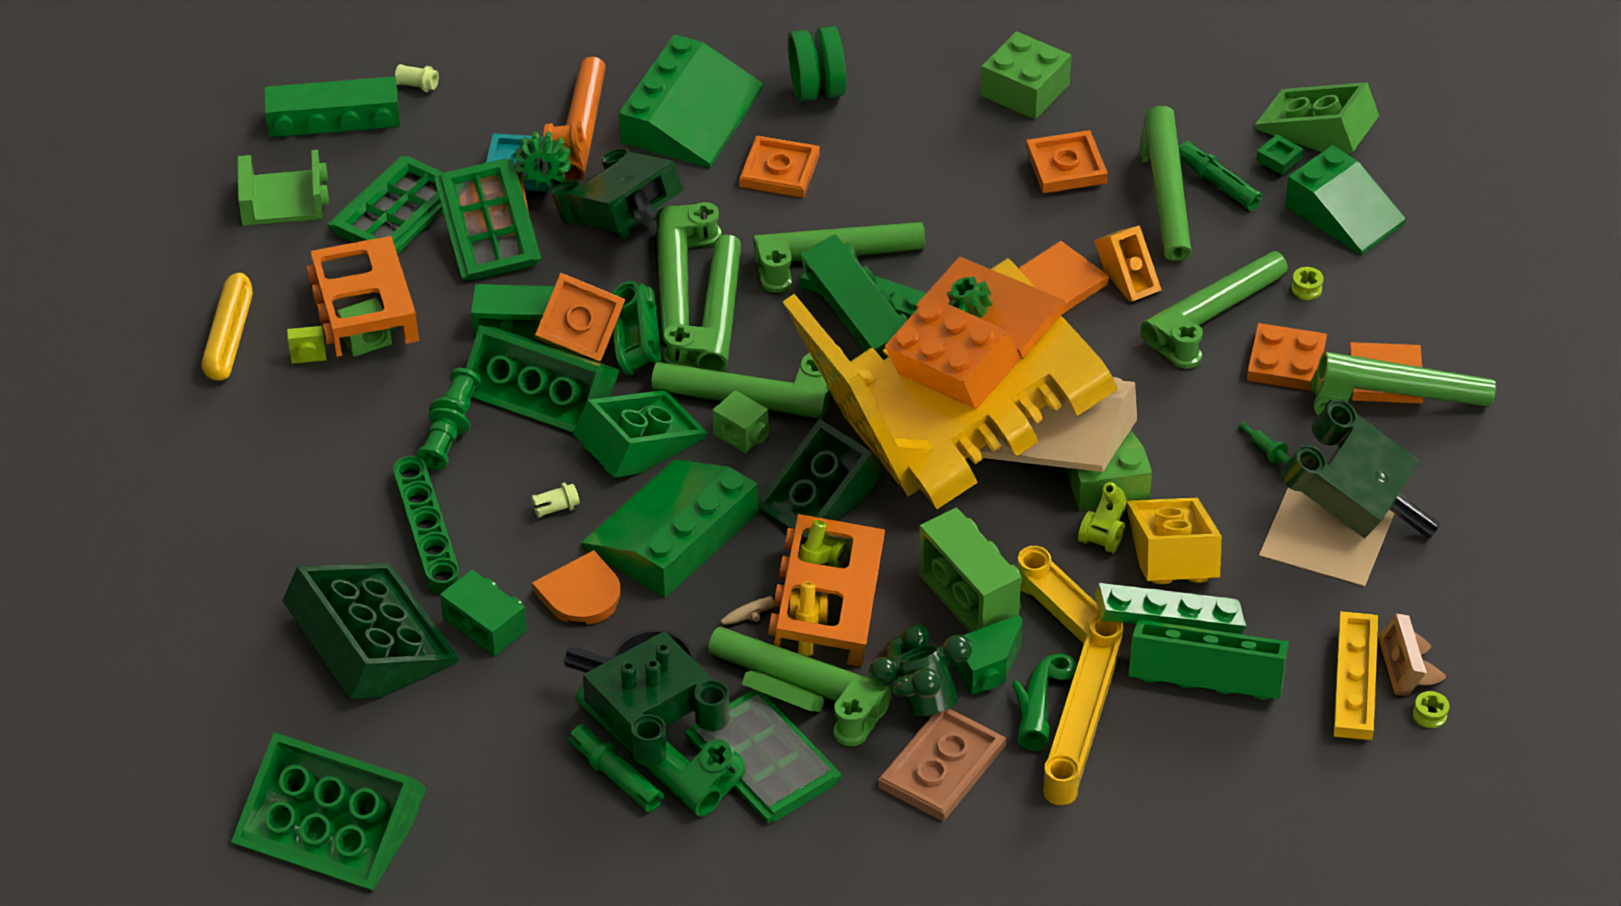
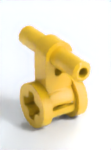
(809, 608)

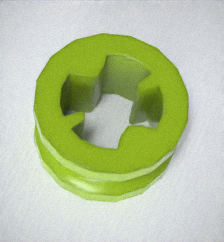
(1307, 291)
(1426, 718)

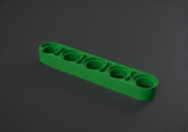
(423, 511)

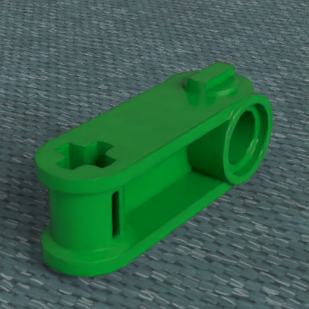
(636, 328)

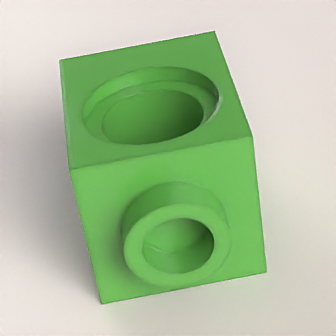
(369, 341)
(740, 422)

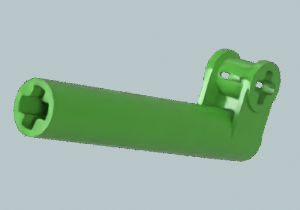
(1161, 146)
(676, 231)
(777, 250)
(1177, 329)
(710, 344)
(1341, 373)
(805, 397)
(856, 697)

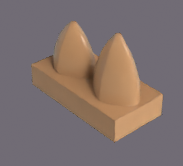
(1403, 658)

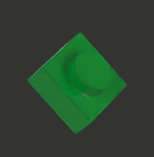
(1279, 154)

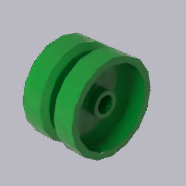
(816, 63)

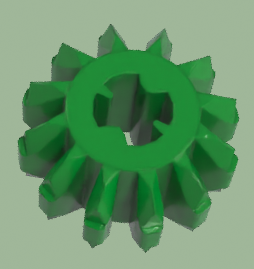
(554, 158)

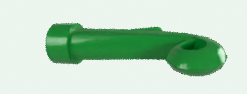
(1033, 728)

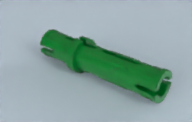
(1208, 167)
(605, 758)

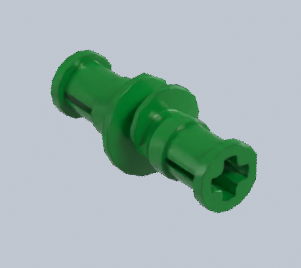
(448, 418)

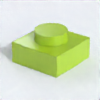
(306, 344)

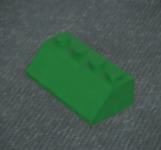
(536, 377)

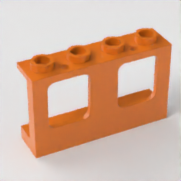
(384, 279)
(853, 584)

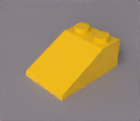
(1175, 540)

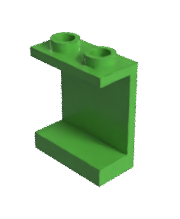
(281, 195)

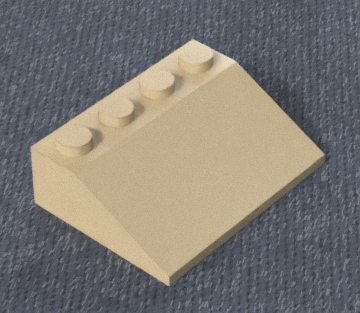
(1080, 440)

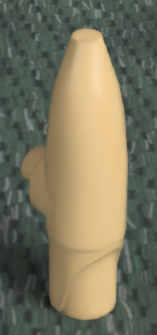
(749, 611)

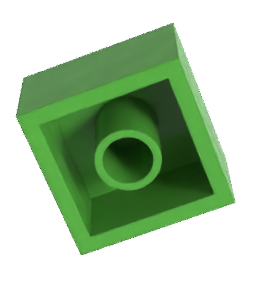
(1025, 75)

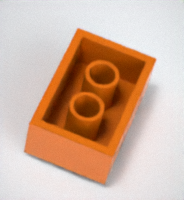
(953, 352)

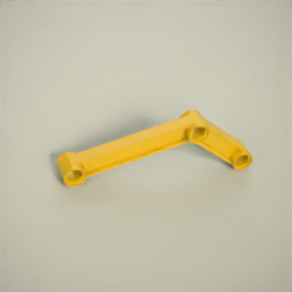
(1093, 673)

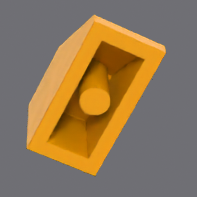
(1128, 263)

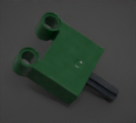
(1360, 477)

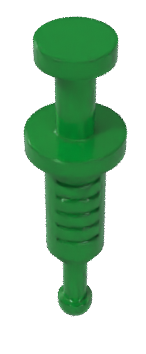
(1275, 451)

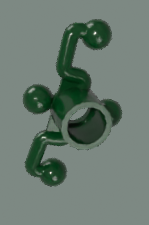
(922, 670)

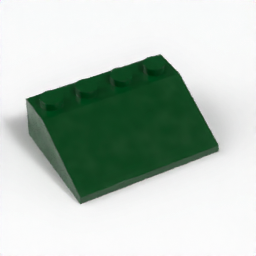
(367, 627)

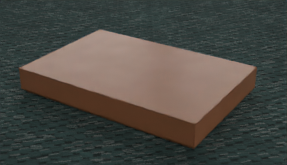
(942, 763)

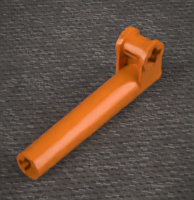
(581, 116)

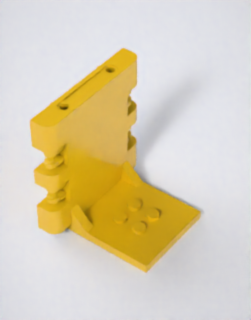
(928, 435)

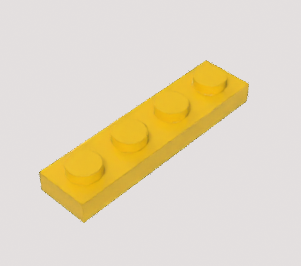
(1356, 676)

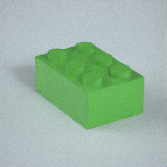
(967, 571)

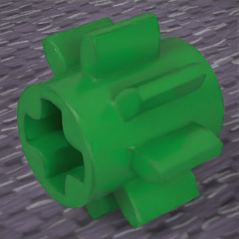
(970, 296)

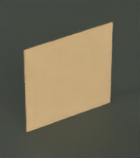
(1321, 543)

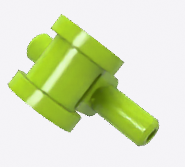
(1104, 525)
(825, 548)

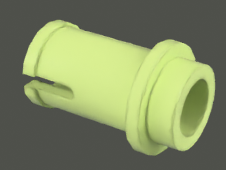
(417, 77)
(557, 500)

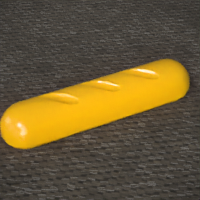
(227, 327)

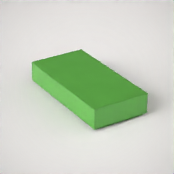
(783, 691)

